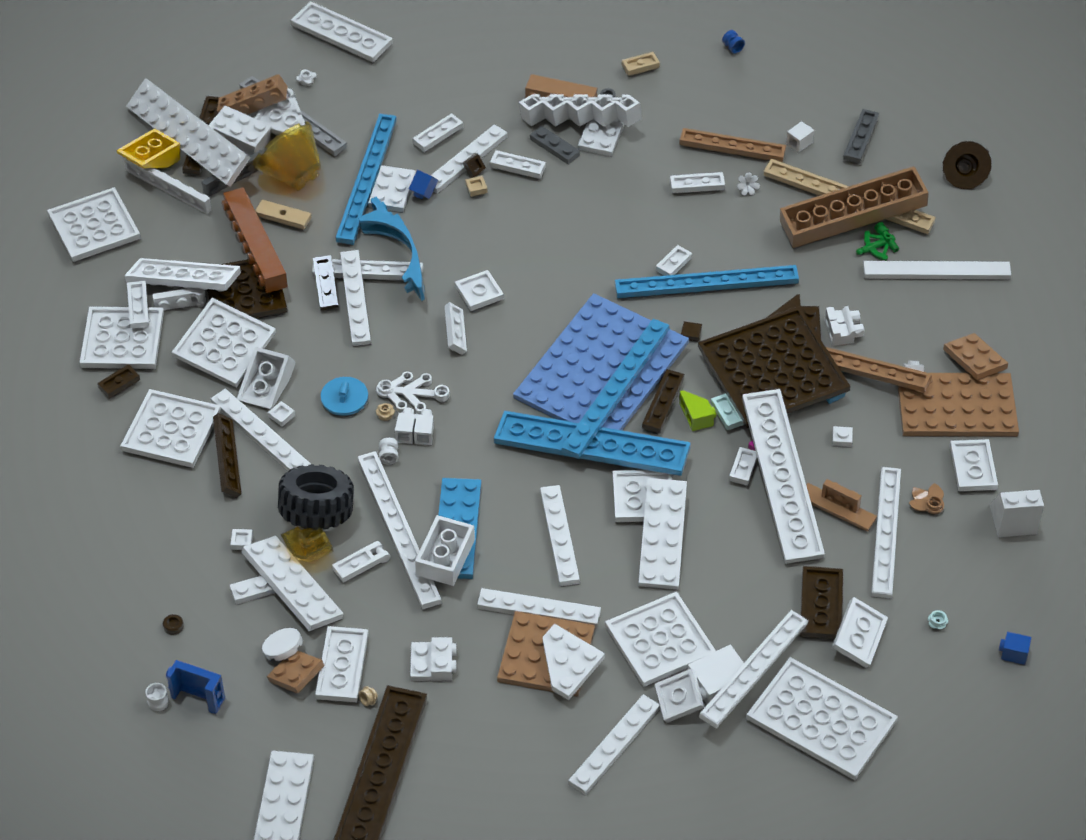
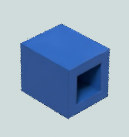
(423, 185)
(1015, 648)

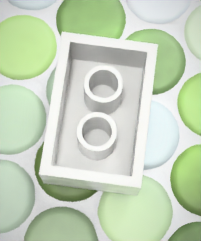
(242, 130)
(445, 550)

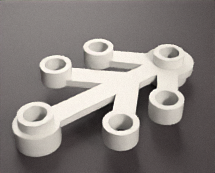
(389, 389)

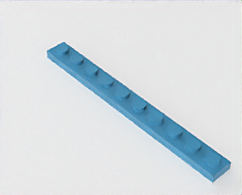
(366, 179)
(706, 281)
(615, 388)

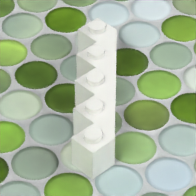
(580, 109)

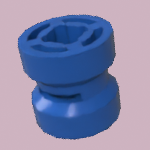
(733, 41)

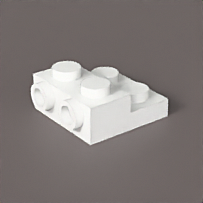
(433, 660)

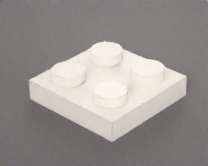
(479, 290)
(679, 695)

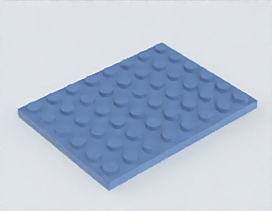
(587, 357)

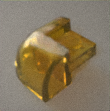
(307, 544)

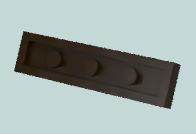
(663, 401)

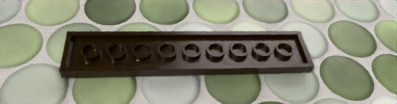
(381, 765)

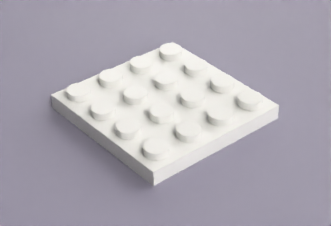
(93, 224)
(112, 342)
(223, 342)
(170, 428)
(659, 638)

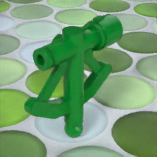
(884, 239)

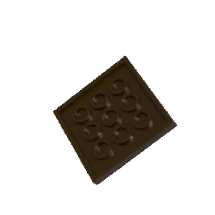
(248, 296)

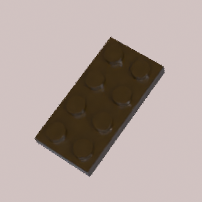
(821, 601)

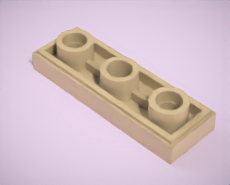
(283, 214)

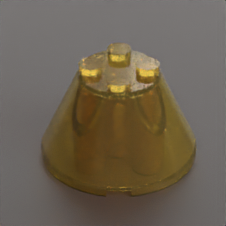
(291, 157)

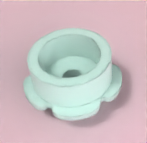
(938, 616)

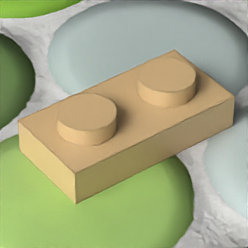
(640, 63)

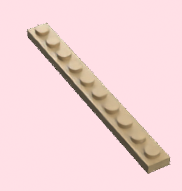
(820, 186)

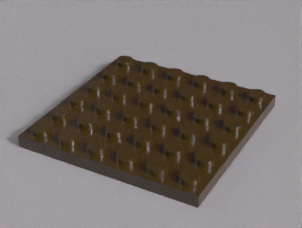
(774, 355)

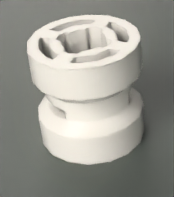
(388, 451)
(157, 697)

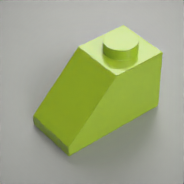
(697, 411)

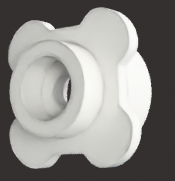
(306, 78)

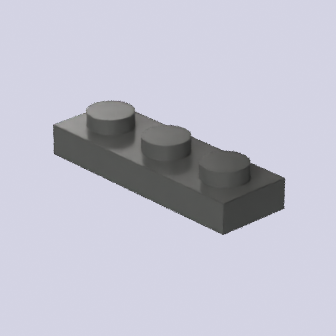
(554, 145)

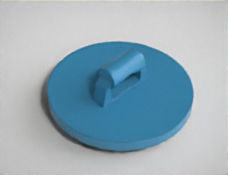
(344, 396)

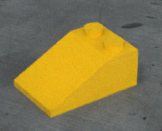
(152, 150)

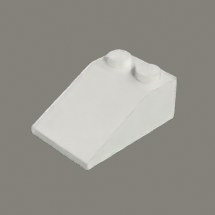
(265, 378)

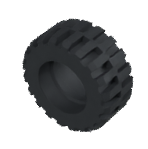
(315, 497)

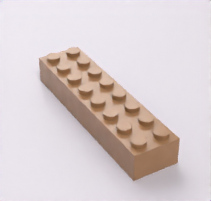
(853, 207)

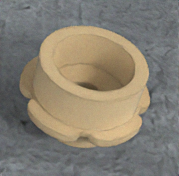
(385, 415)
(367, 696)

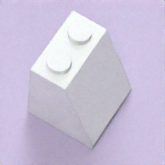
(1017, 513)

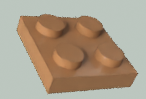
(295, 671)

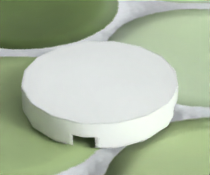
(282, 644)

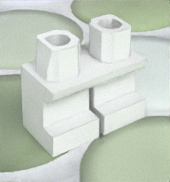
(841, 326)
(414, 427)

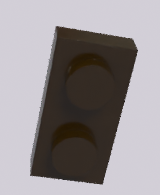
(118, 381)

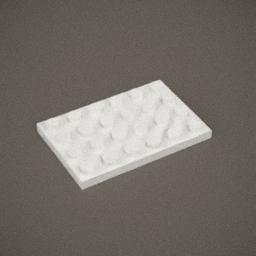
(822, 718)

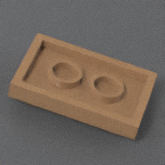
(975, 356)

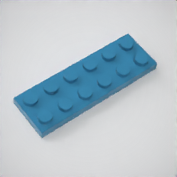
(461, 503)

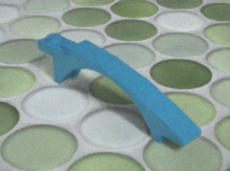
(385, 223)

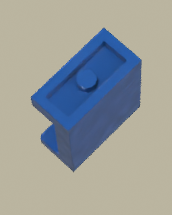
(196, 682)

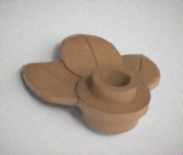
(928, 500)

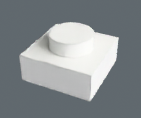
(914, 365)
(281, 413)
(842, 436)
(241, 538)

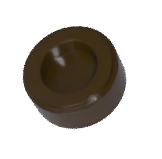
(173, 624)

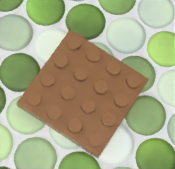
(524, 652)

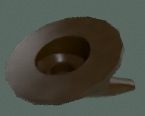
(967, 165)

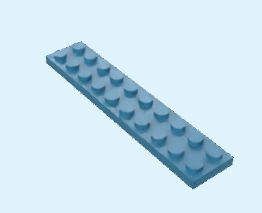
(607, 446)

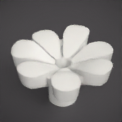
(748, 184)

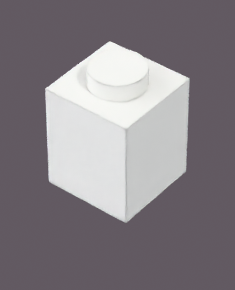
(800, 137)

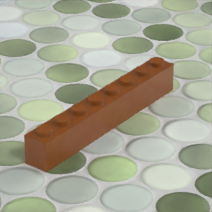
(254, 240)

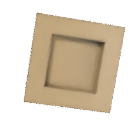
(476, 186)

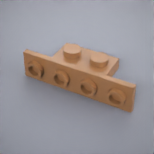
(841, 503)

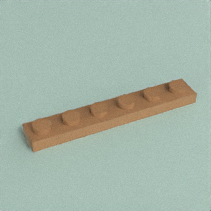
(732, 144)
(881, 370)

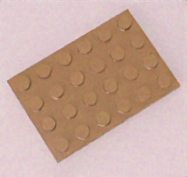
(960, 406)

